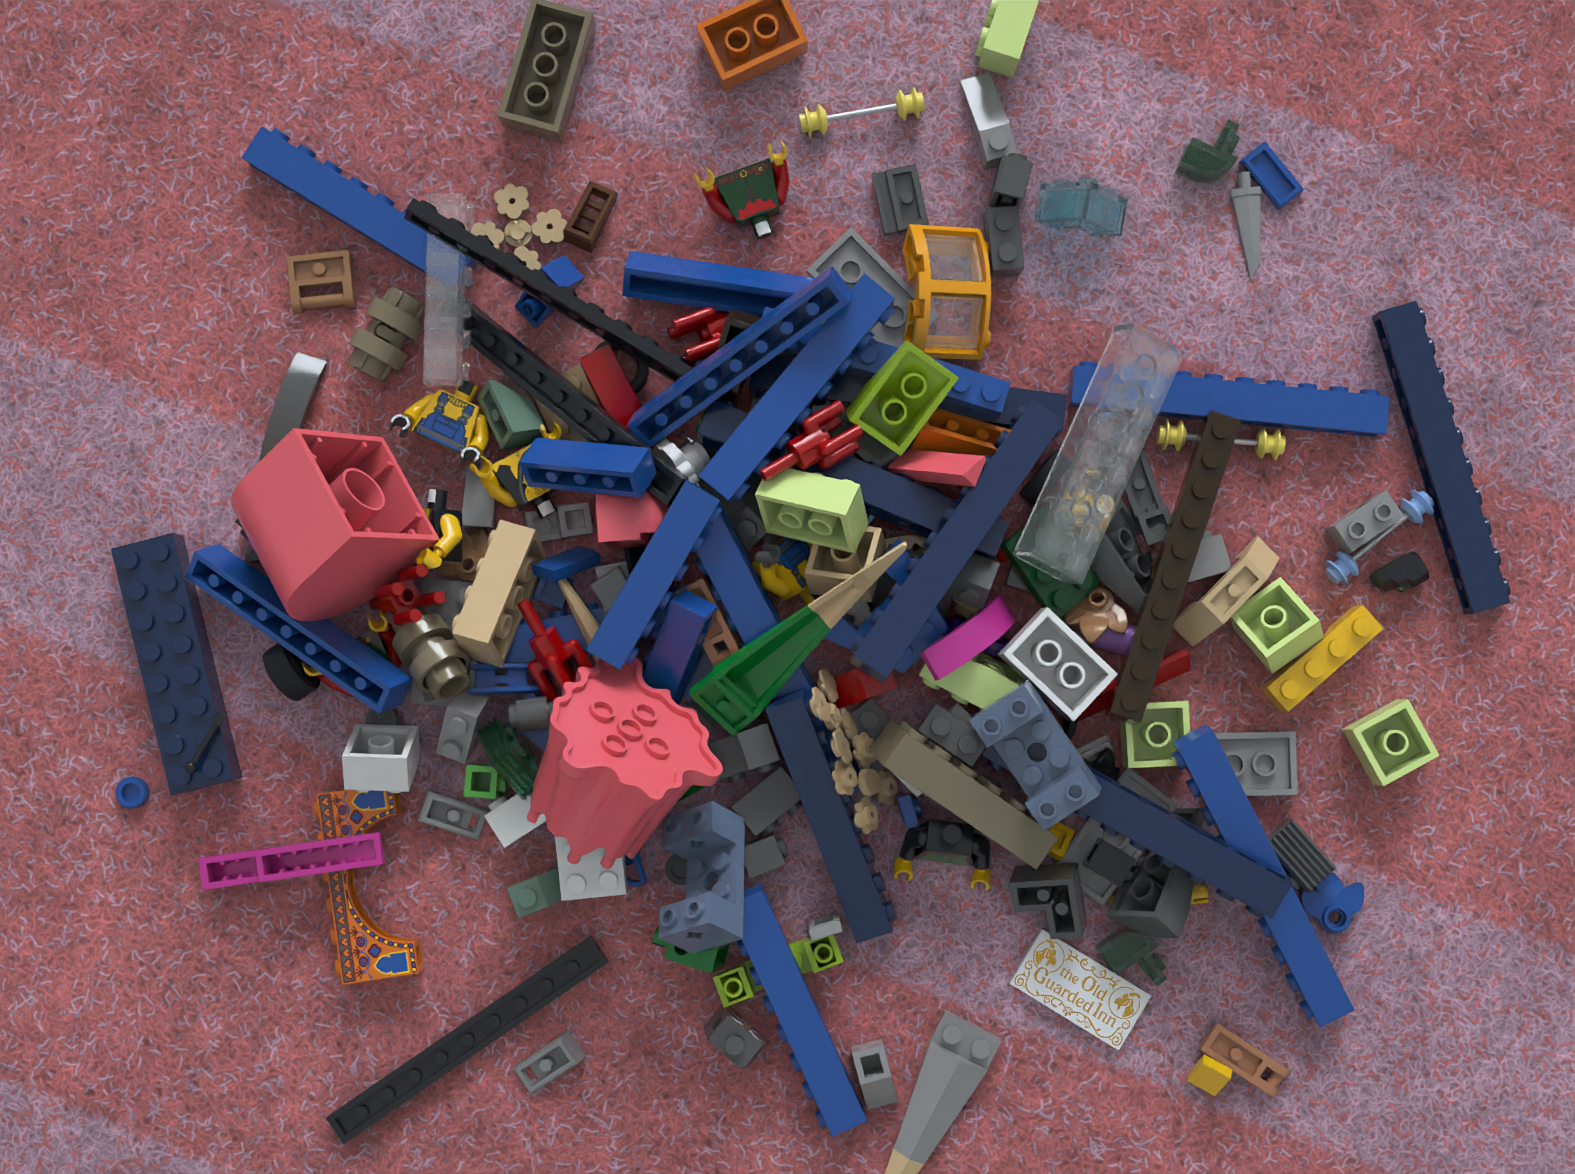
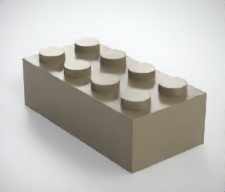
(547, 69)

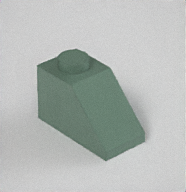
(509, 415)
(535, 892)

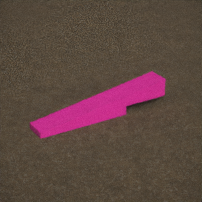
(291, 860)

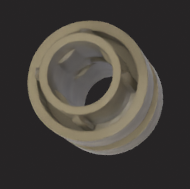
(393, 322)
(434, 658)

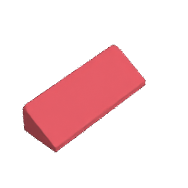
(939, 467)

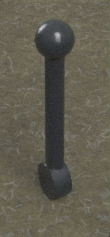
(217, 719)

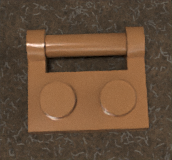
(319, 271)

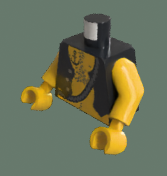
(507, 483)
(447, 527)

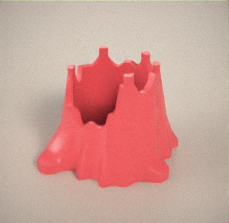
(617, 761)

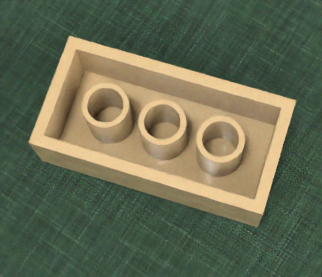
(501, 581)

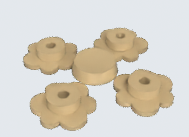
(518, 231)
(842, 722)
(869, 783)

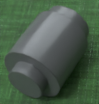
(530, 714)

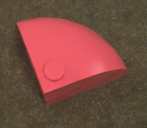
(628, 520)

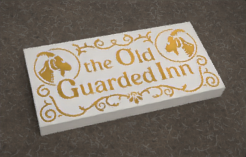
(1080, 989)

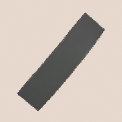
(293, 399)
(1146, 502)

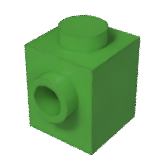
(483, 782)

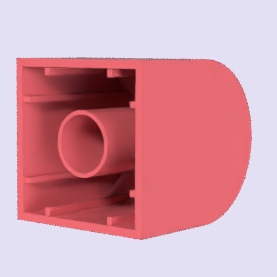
(330, 520)

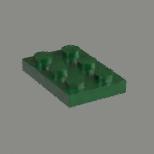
(1046, 589)

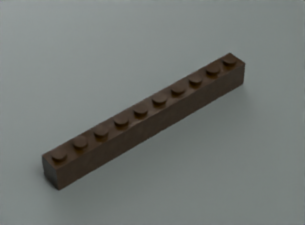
(1172, 568)

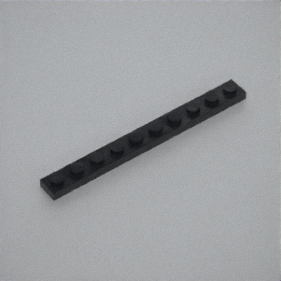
(538, 285)
(563, 397)
(467, 1039)

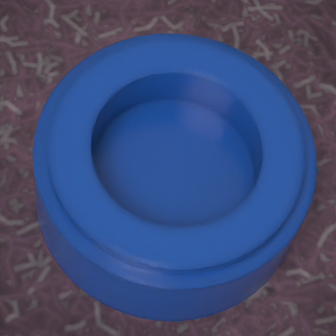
(132, 792)

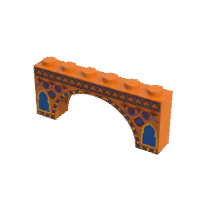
(362, 946)

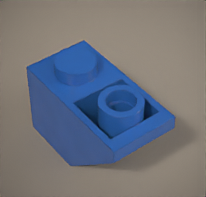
(561, 273)

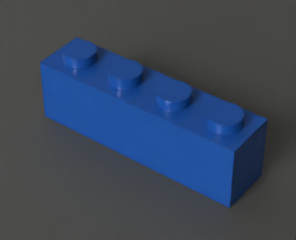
(588, 467)
(678, 643)

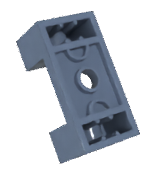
(1056, 783)
(714, 847)

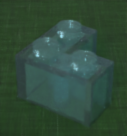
(1081, 206)

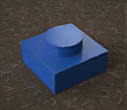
(551, 593)
(909, 809)

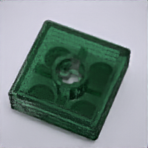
(509, 756)

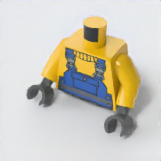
(448, 422)
(783, 568)

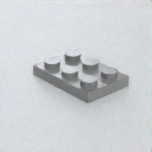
(1263, 761)

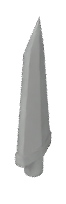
(1247, 210)

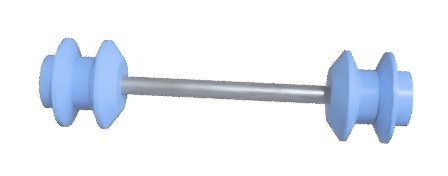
(1411, 509)

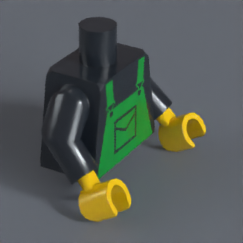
(947, 844)

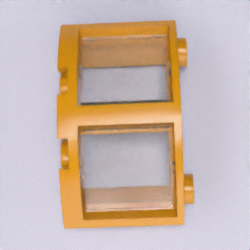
(950, 291)

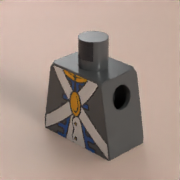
(734, 1037)

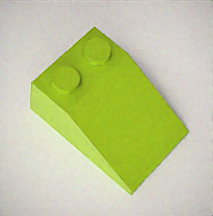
(901, 397)

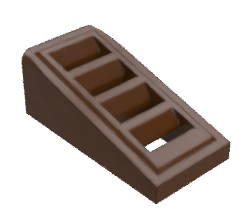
(580, 239)

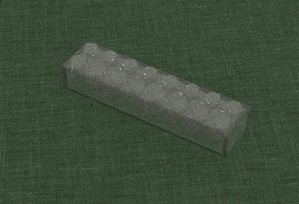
(1099, 453)

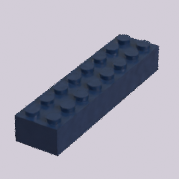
(175, 661)

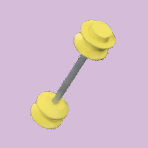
(903, 104)
(1262, 444)

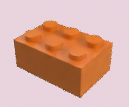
(751, 40)

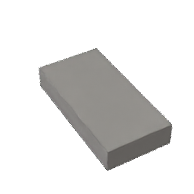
(825, 926)

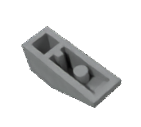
(988, 120)

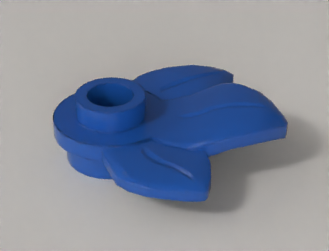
(1333, 896)

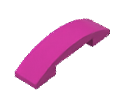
(969, 638)

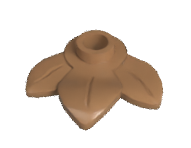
(473, 549)
(1097, 617)

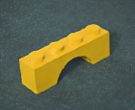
(1316, 664)

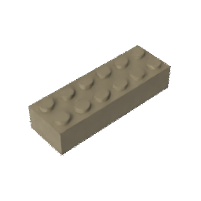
(962, 791)

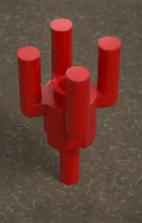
(709, 330)
(816, 444)
(403, 596)
(550, 653)

